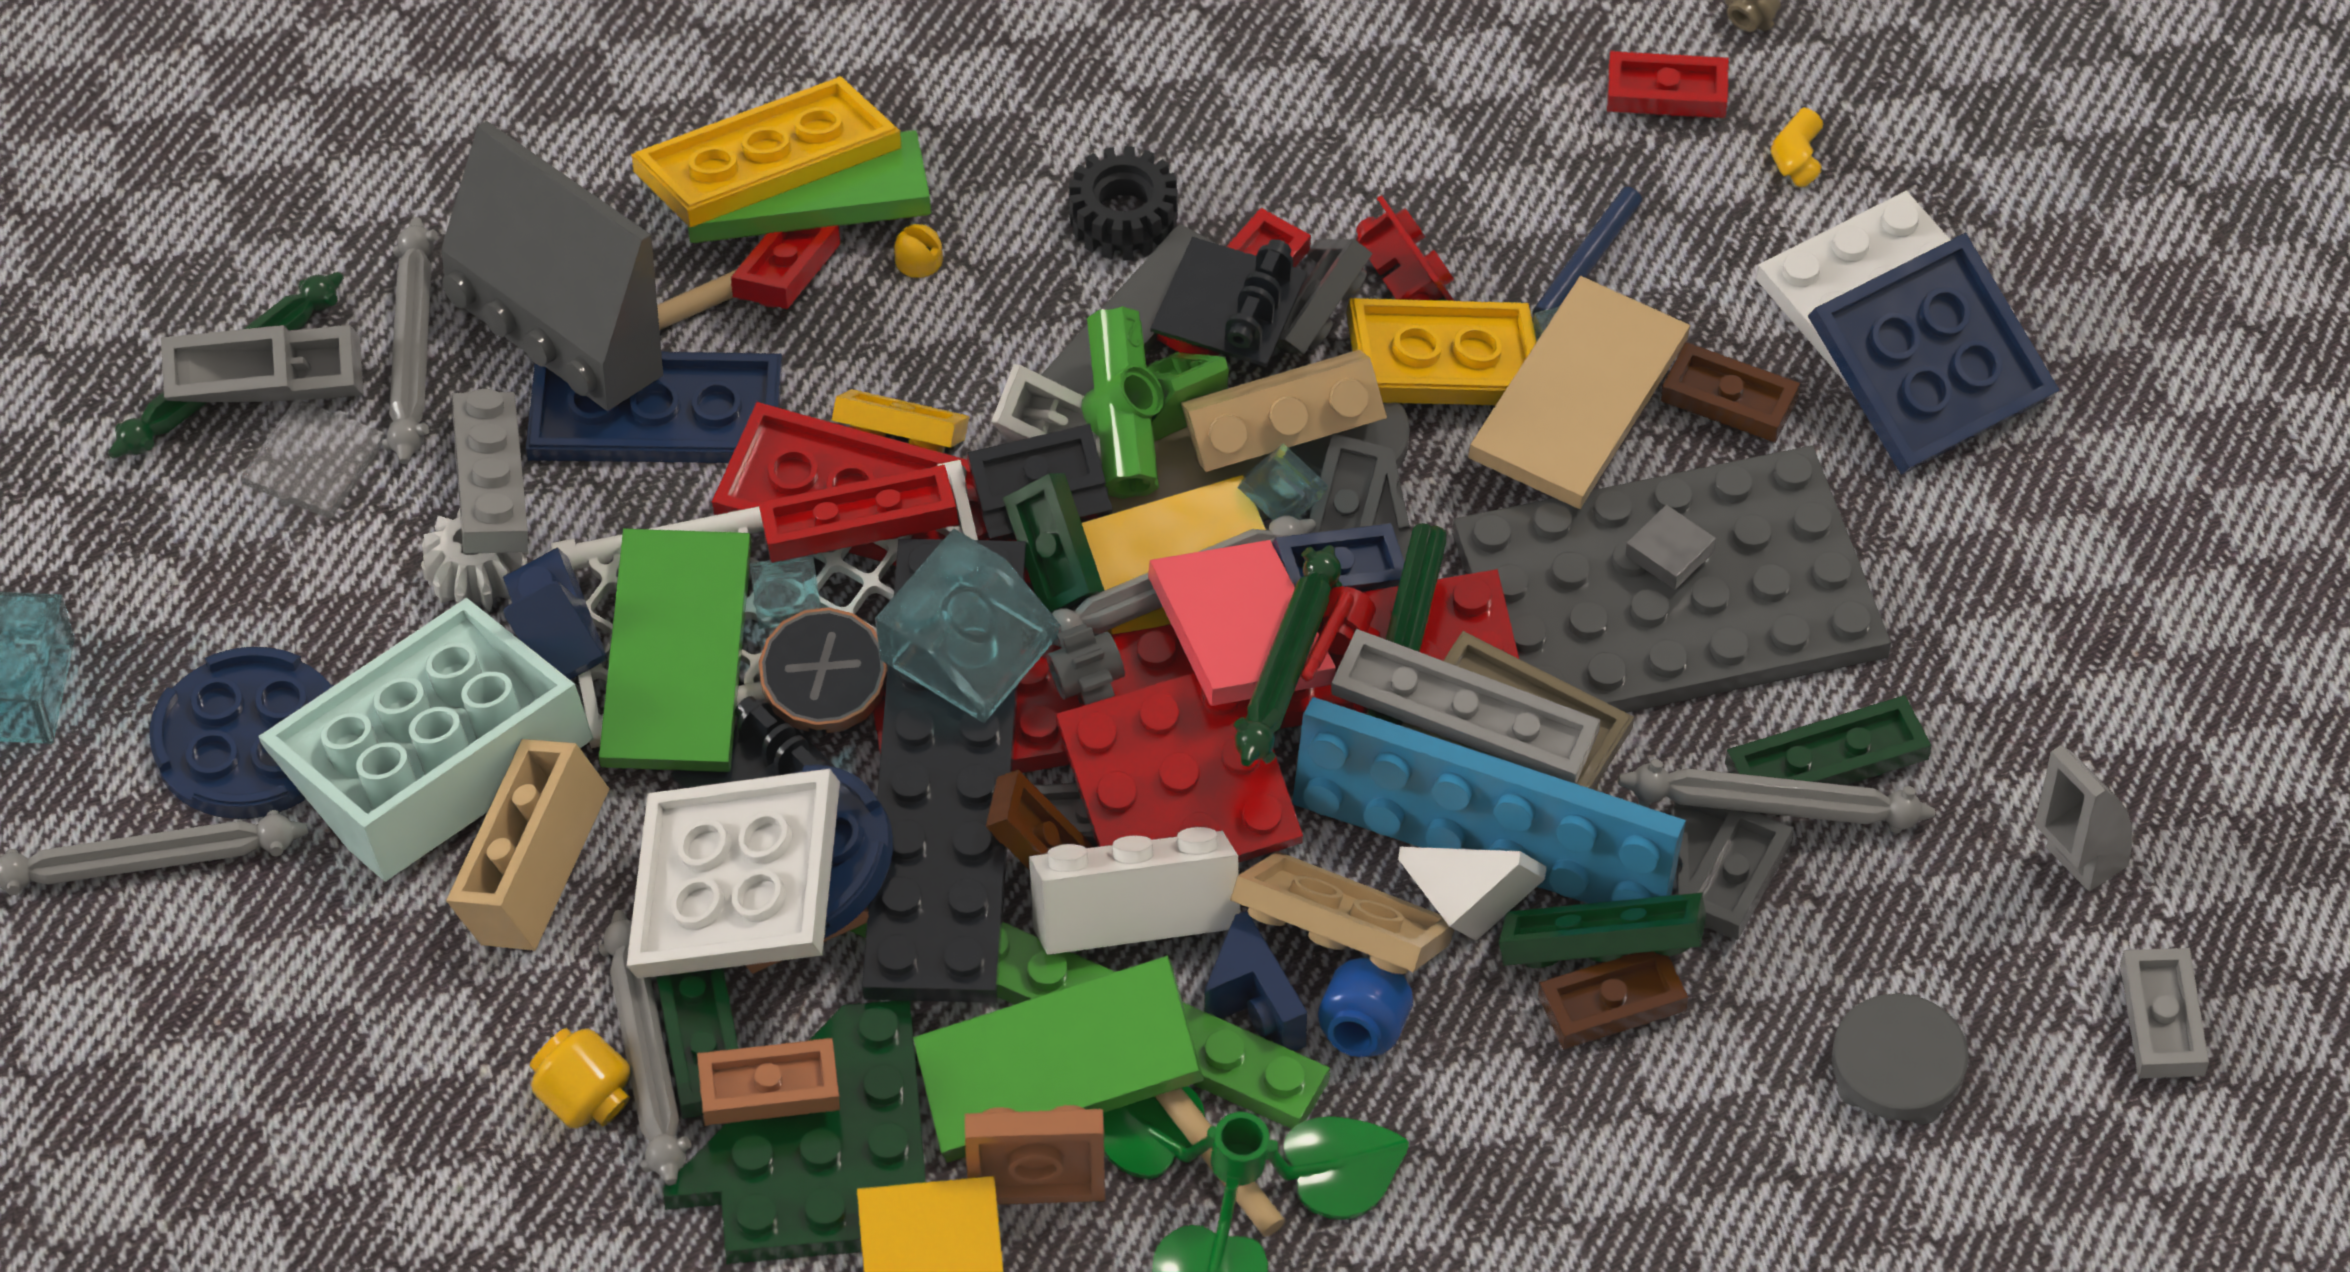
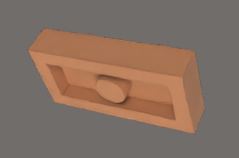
(768, 1081)

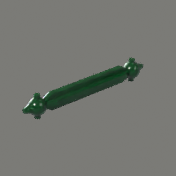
(162, 416)
(1287, 656)

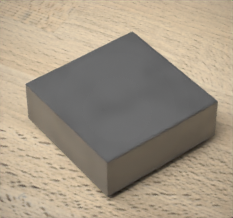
(1670, 547)

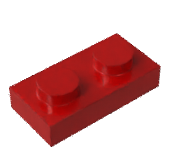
(1667, 84)
(784, 265)

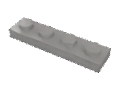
(489, 472)
(1465, 706)

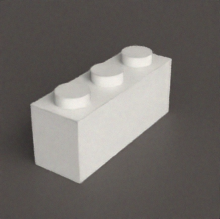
(1133, 890)

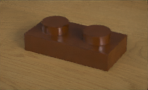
(1730, 392)
(1027, 820)
(1612, 997)

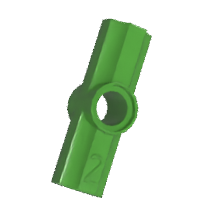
(1122, 402)

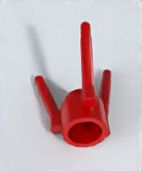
(1345, 613)

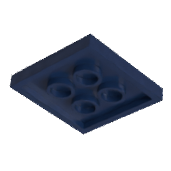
(1933, 353)

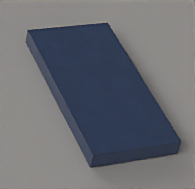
(682, 417)

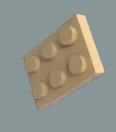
(1342, 912)

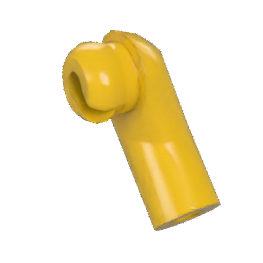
(1792, 148)

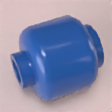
(1364, 1008)

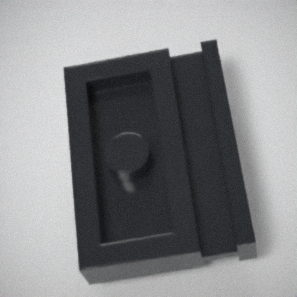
(1015, 464)

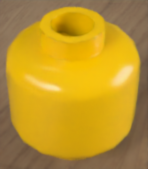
(580, 1078)

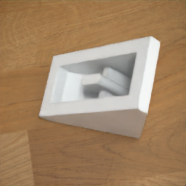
(1036, 407)
(1472, 885)

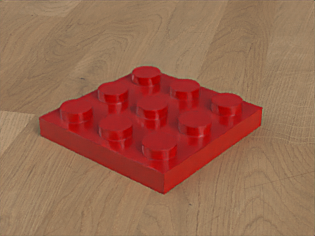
(1172, 764)

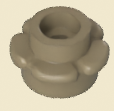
(1753, 13)

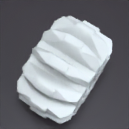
(465, 574)

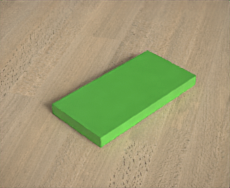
(868, 192)
(675, 650)
(1075, 1047)

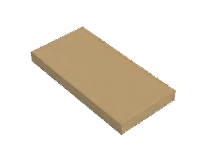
(1579, 392)

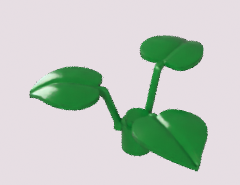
(1337, 1160)

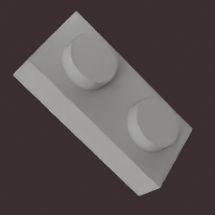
(2164, 1013)

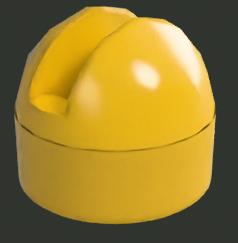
(913, 256)

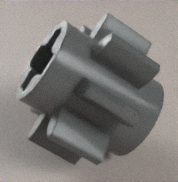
(1085, 664)

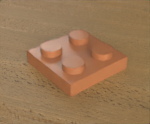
(1038, 1154)

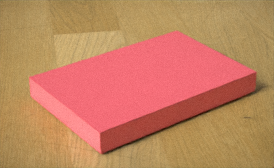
(1228, 614)

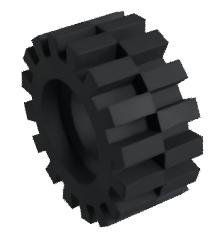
(1117, 177)

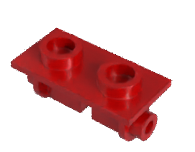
(1394, 241)

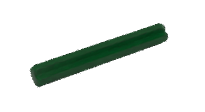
(1415, 592)

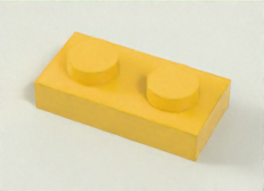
(881, 415)

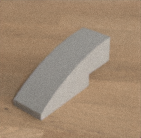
(263, 365)
(2083, 821)

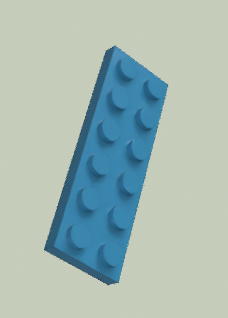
(1465, 799)

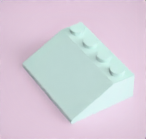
(423, 736)

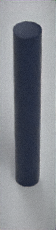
(1591, 248)

